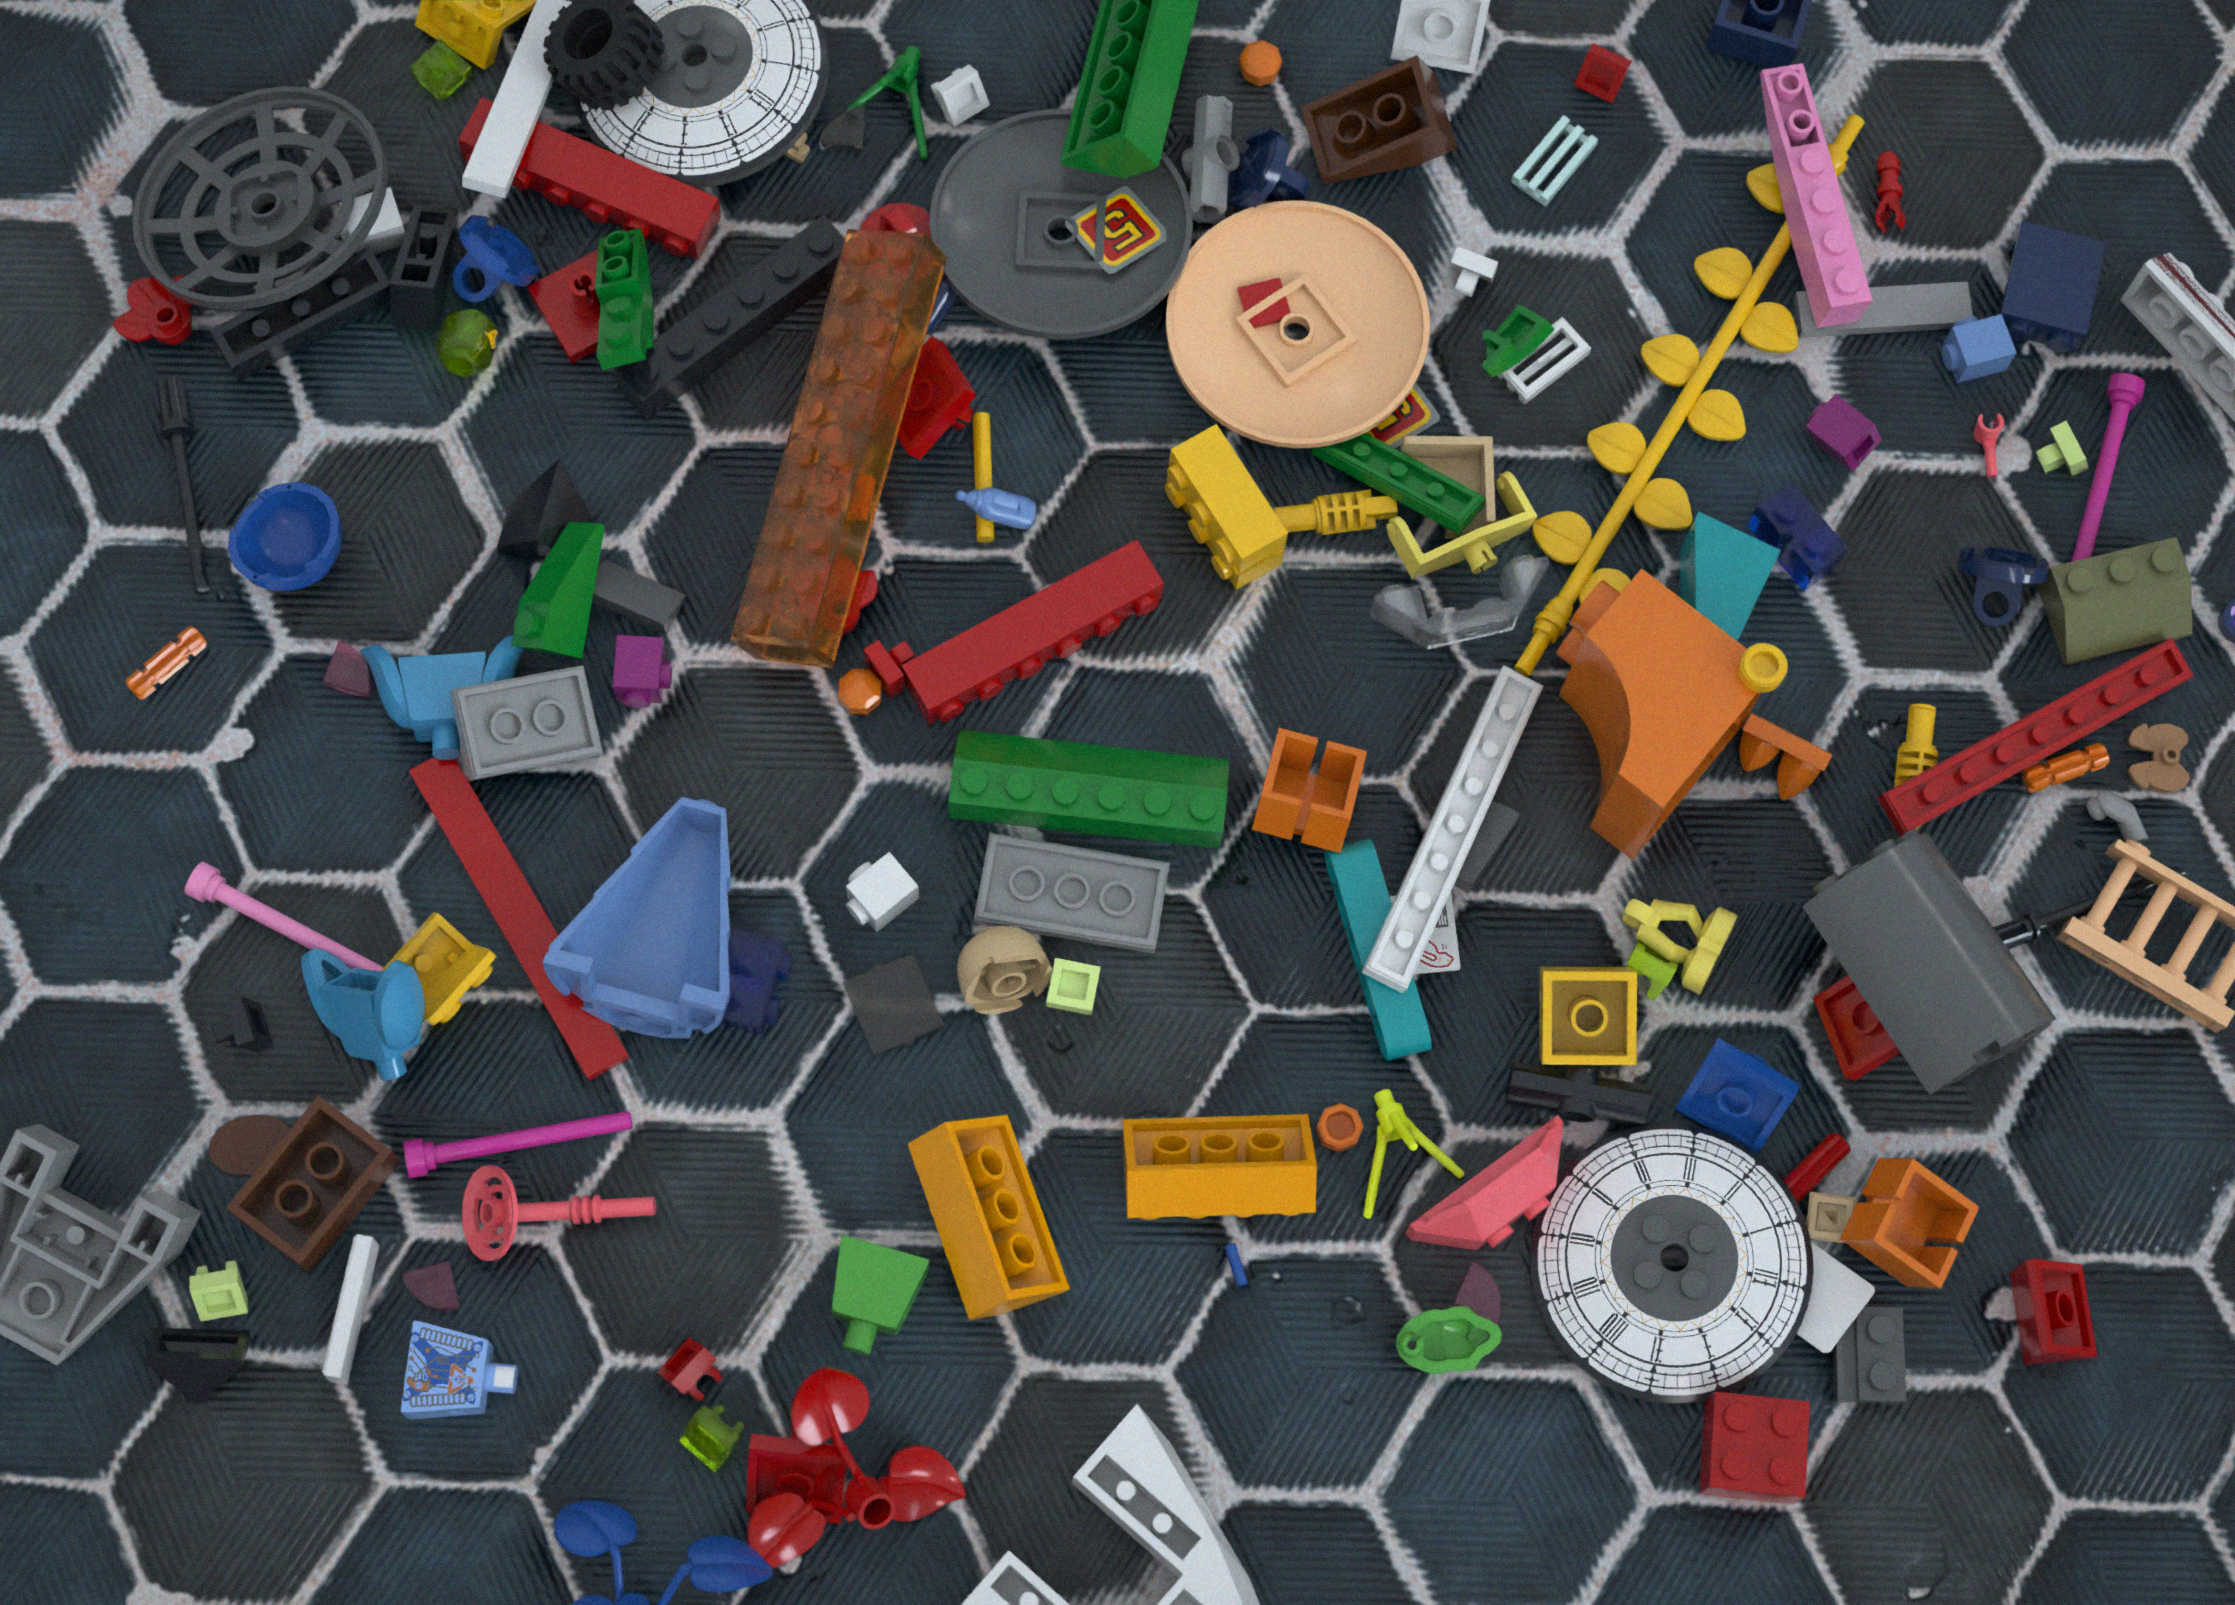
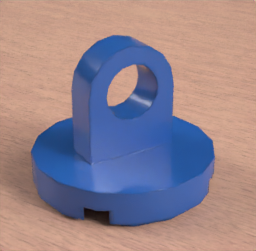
(498, 256)

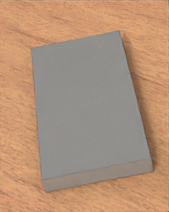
(1072, 892)

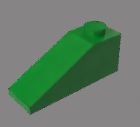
(559, 599)

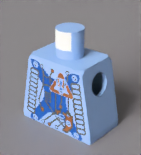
(451, 1374)

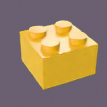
(1588, 1016)

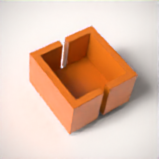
(1308, 803)
(1901, 1213)

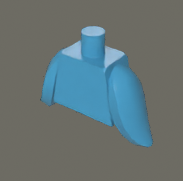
(421, 694)
(369, 1010)

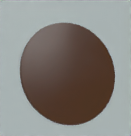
(245, 1143)

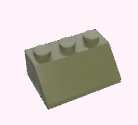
(2118, 601)

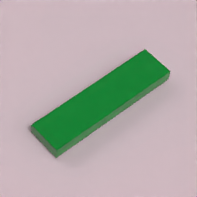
(1405, 480)

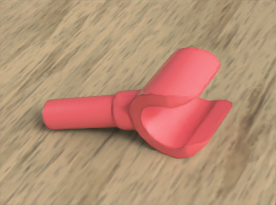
(1988, 438)

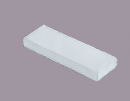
(350, 1309)

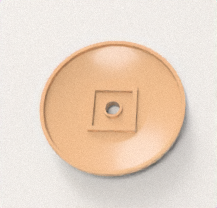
(1341, 283)

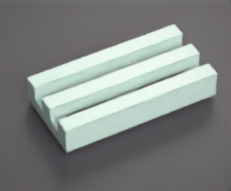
(1574, 135)

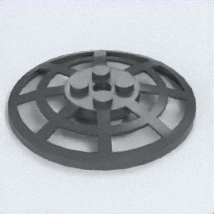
(249, 192)

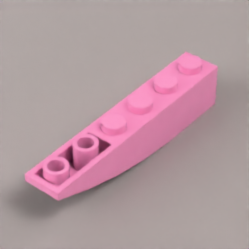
(1813, 200)

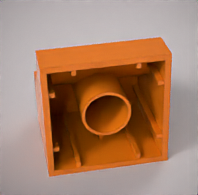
(1656, 697)

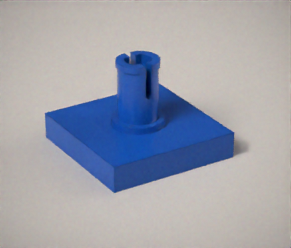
(1737, 1095)

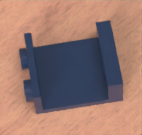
(2051, 286)

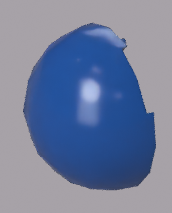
(287, 537)

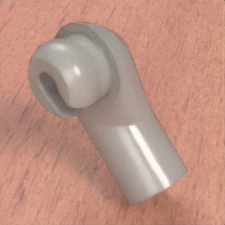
(2120, 811)

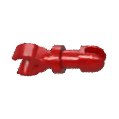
(1889, 191)

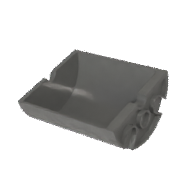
(1927, 960)

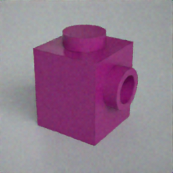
(1843, 432)
(640, 670)

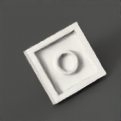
(1441, 32)

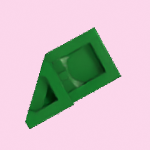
(1514, 340)

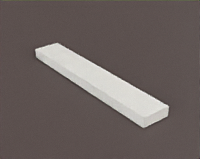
(514, 108)

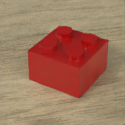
(1754, 1448)

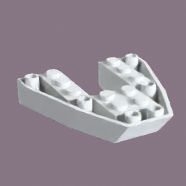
(1152, 1498)

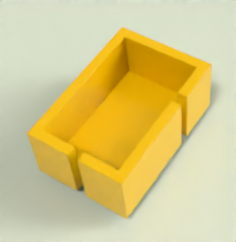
(1225, 507)

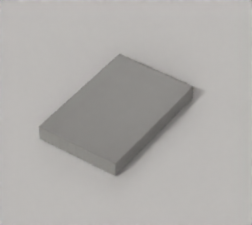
(526, 722)

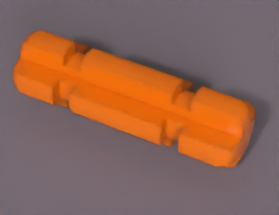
(166, 662)
(2065, 767)

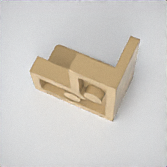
(1464, 460)

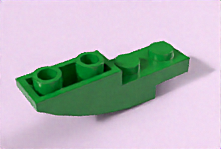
(625, 299)

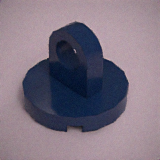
(1265, 173)
(2002, 572)

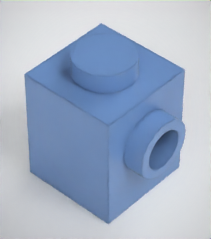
(1977, 348)

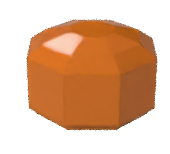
(1260, 63)
(859, 691)
(1339, 1127)

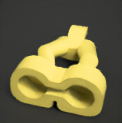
(1710, 936)

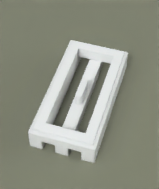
(1516, 382)

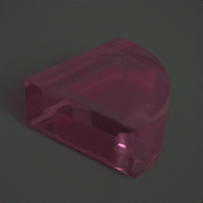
(348, 671)
(434, 1286)
(1480, 1293)

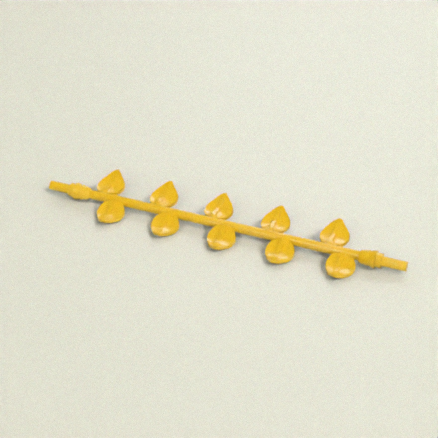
(1713, 414)

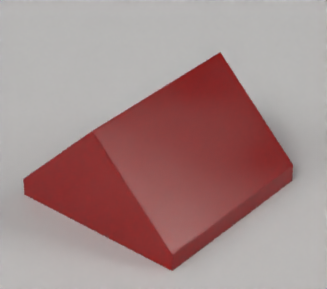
(2052, 1311)

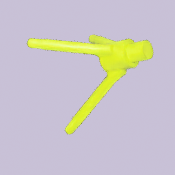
(1393, 1127)

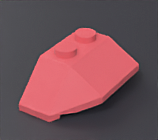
(1496, 1196)

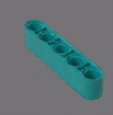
(1363, 909)

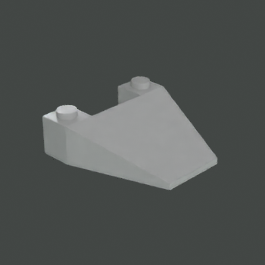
(66, 1260)

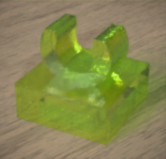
(440, 70)
(710, 1437)

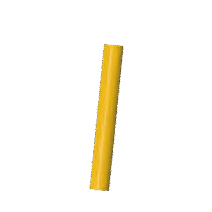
(982, 469)

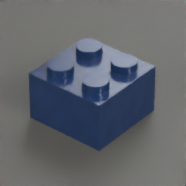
(1759, 30)

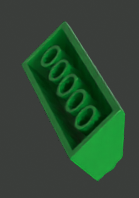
(1128, 86)
(1089, 789)

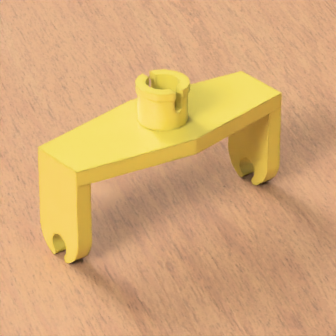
(1473, 546)

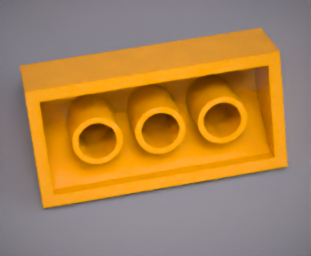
(1219, 1166)
(987, 1215)

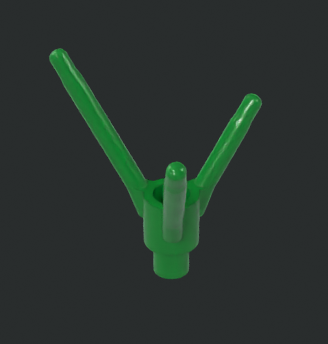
(902, 79)

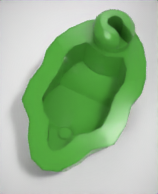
(1447, 1340)

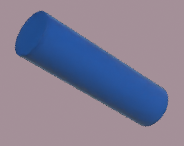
(1236, 1265)

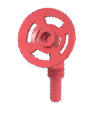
(507, 1212)

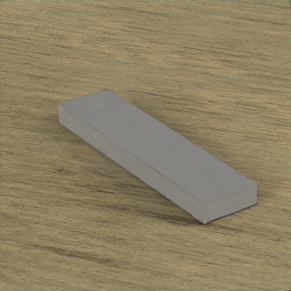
(1896, 310)

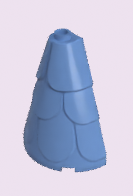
(656, 931)

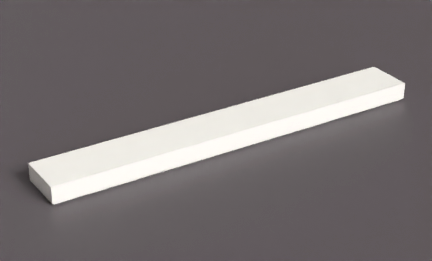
(1452, 830)

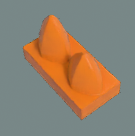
(1798, 764)

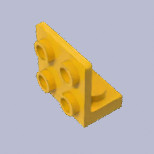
(471, 26)

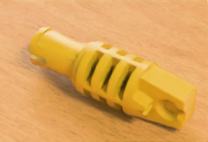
(1338, 513)
(1917, 751)

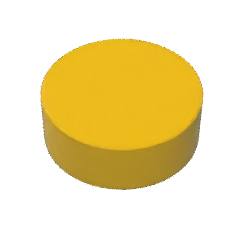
(1762, 667)

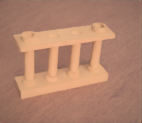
(2127, 957)

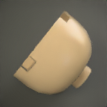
(1000, 968)

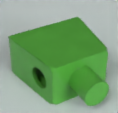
(874, 1290)

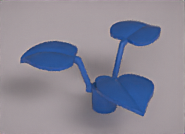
(714, 1561)

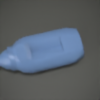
(1000, 506)

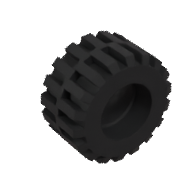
(603, 51)

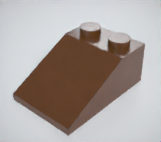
(1379, 123)

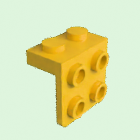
(445, 966)

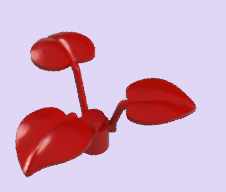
(916, 1486)

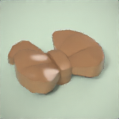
(2164, 772)

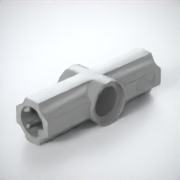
(1210, 159)

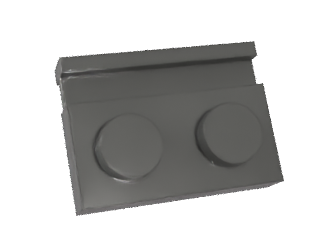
(1871, 1359)

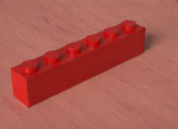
(608, 187)
(1033, 632)

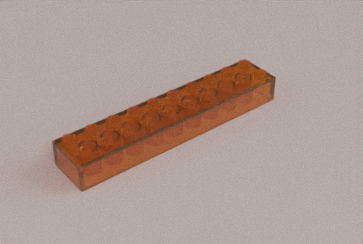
(839, 448)

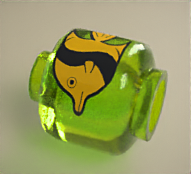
(466, 342)

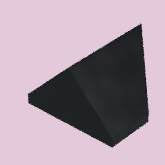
(542, 513)

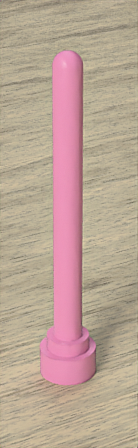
(208, 885)

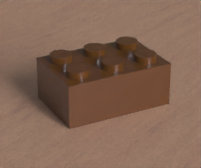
(313, 1184)

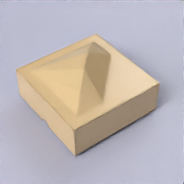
(1828, 1216)

